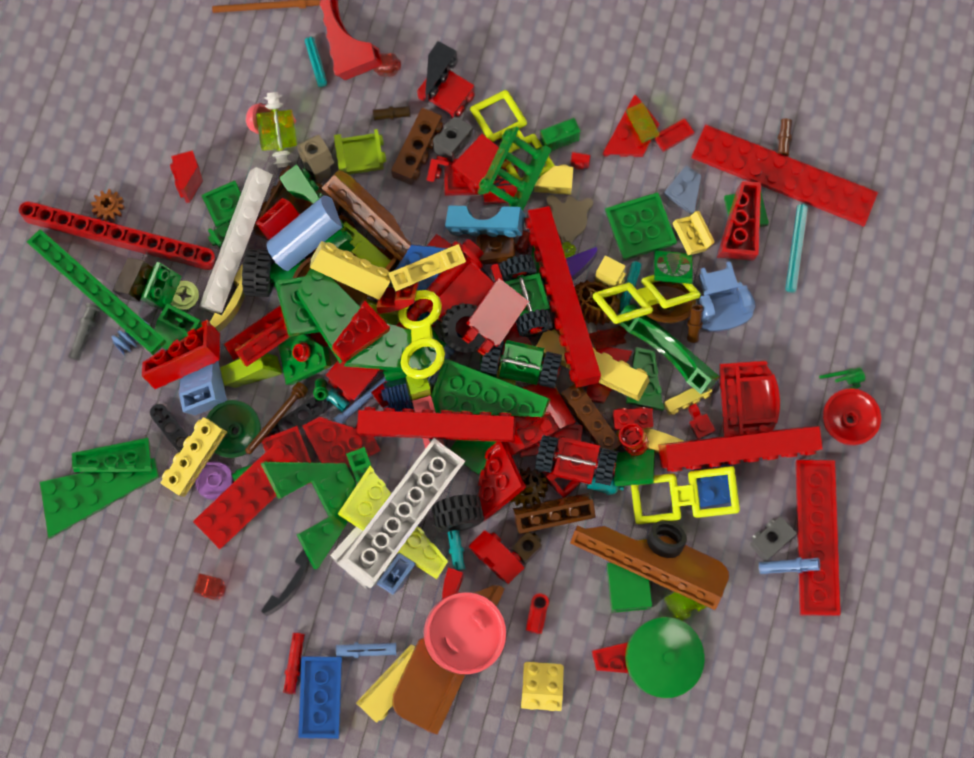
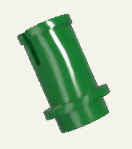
(320, 391)

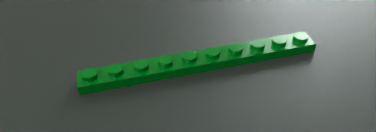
(97, 292)

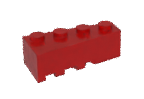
(743, 224)

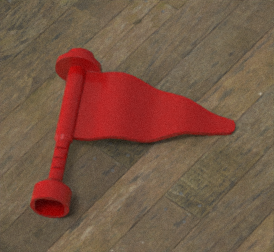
(461, 285)

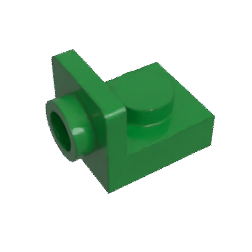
(217, 236)

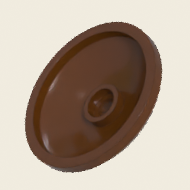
(675, 313)

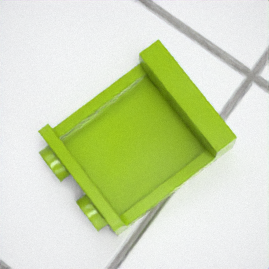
(360, 153)

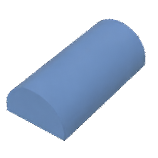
(304, 233)

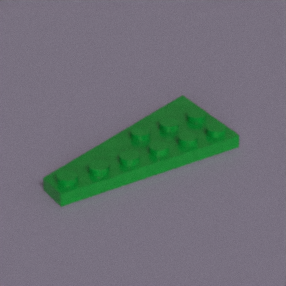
(84, 494)

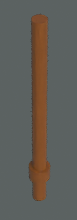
(302, 4)

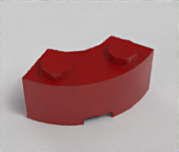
(496, 556)

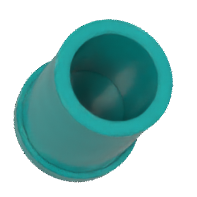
(608, 490)

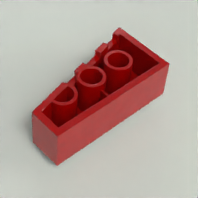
(183, 356)

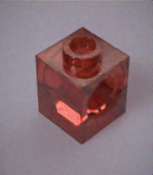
(209, 587)

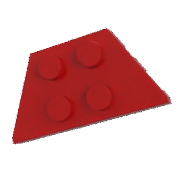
(625, 138)

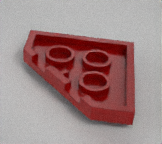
(335, 440)
(499, 480)

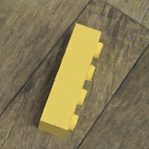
(684, 399)

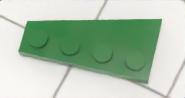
(120, 457)

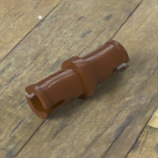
(784, 136)
(695, 323)

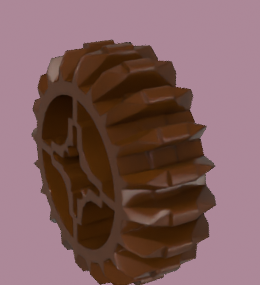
(590, 309)

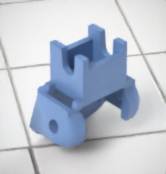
(722, 303)

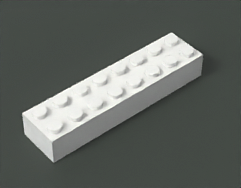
(401, 513)

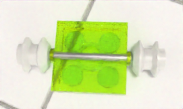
(276, 129)

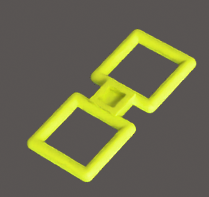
(521, 123)
(645, 297)
(688, 496)

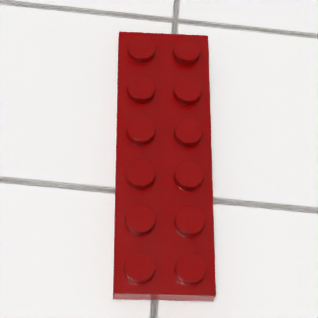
(241, 499)

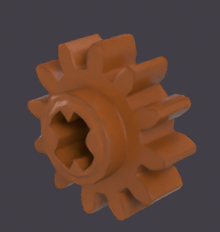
(104, 201)

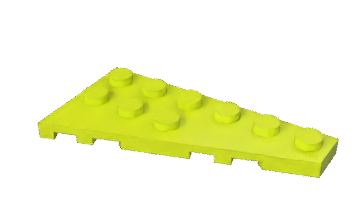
(366, 502)

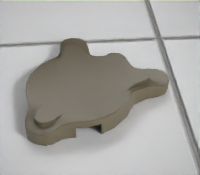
(569, 216)

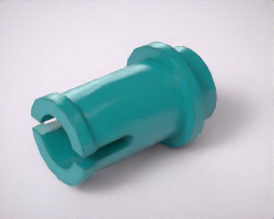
(337, 400)

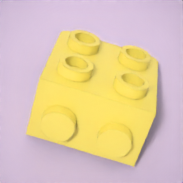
(542, 686)

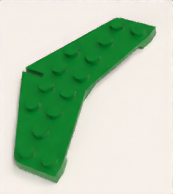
(333, 311)

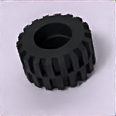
(257, 273)
(449, 332)
(457, 513)

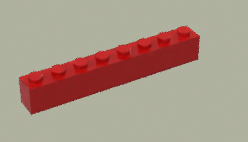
(436, 425)

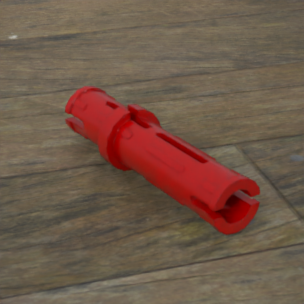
(292, 672)

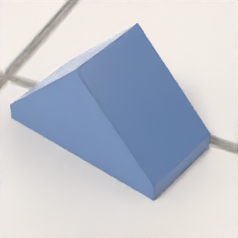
(396, 574)

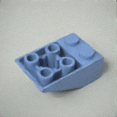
(202, 390)

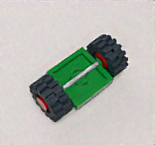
(521, 276)
(523, 363)

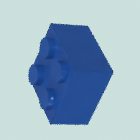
(713, 490)

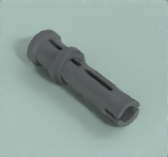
(87, 322)

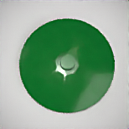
(665, 657)

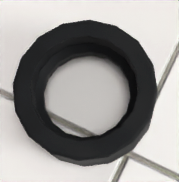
(662, 548)

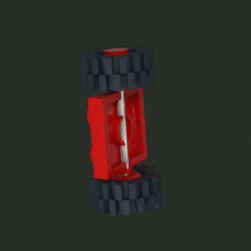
(576, 460)

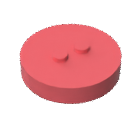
(465, 633)

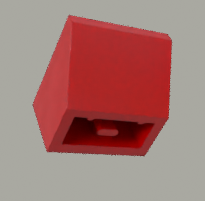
(186, 174)

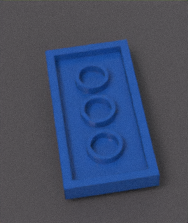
(320, 698)

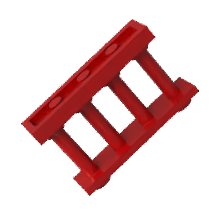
(258, 337)

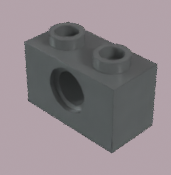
(449, 147)
(768, 549)

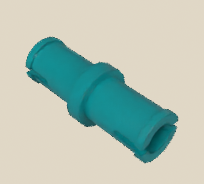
(456, 550)

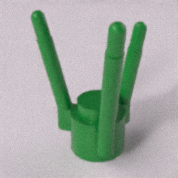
(852, 376)

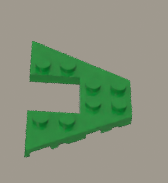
(333, 486)

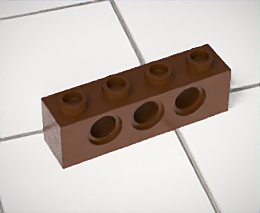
(425, 120)
(591, 419)
(554, 513)

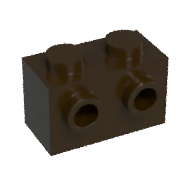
(133, 279)

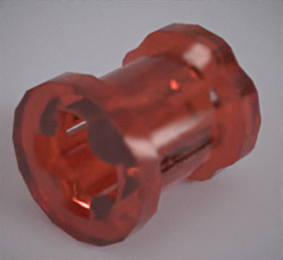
(523, 243)

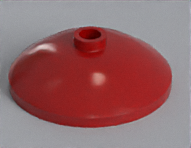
(854, 405)

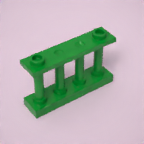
(531, 171)

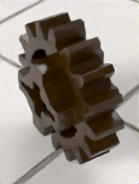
(532, 491)

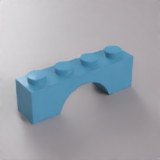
(507, 222)

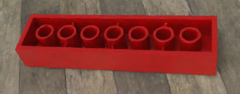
(743, 447)

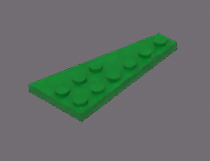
(470, 390)

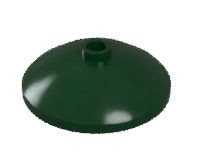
(232, 415)

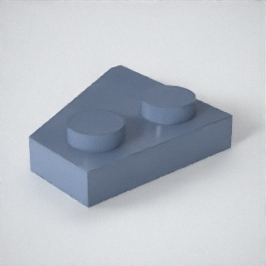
(684, 189)

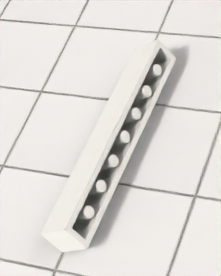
(235, 241)

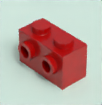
(277, 218)

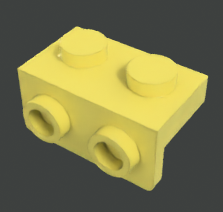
(694, 233)

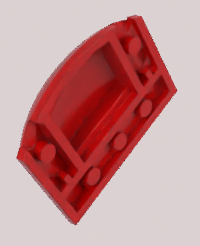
(748, 398)
(531, 429)

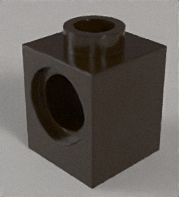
(525, 555)

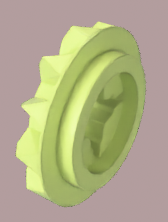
(191, 291)

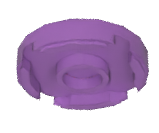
(214, 480)

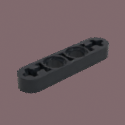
(293, 416)
(173, 436)

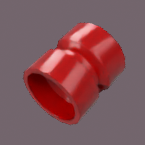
(633, 439)

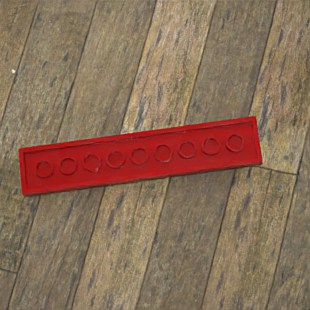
(784, 175)

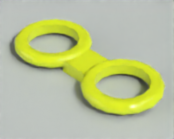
(422, 337)

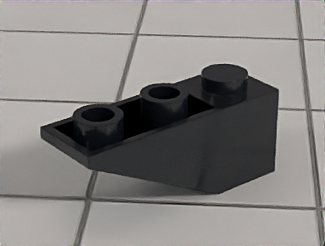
(440, 61)

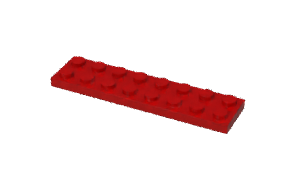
(818, 537)

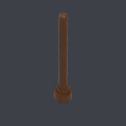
(298, 391)

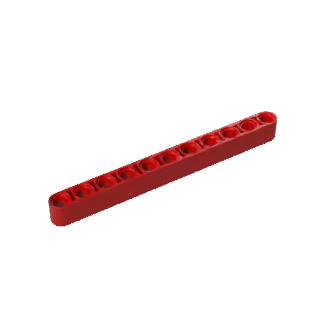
(111, 230)

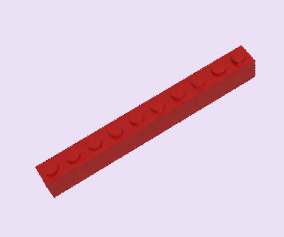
(563, 297)

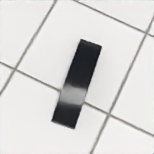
(274, 603)

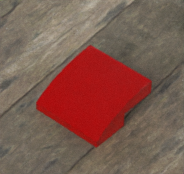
(397, 300)

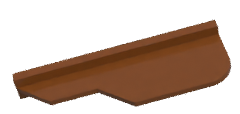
(368, 213)
(688, 574)
(426, 688)

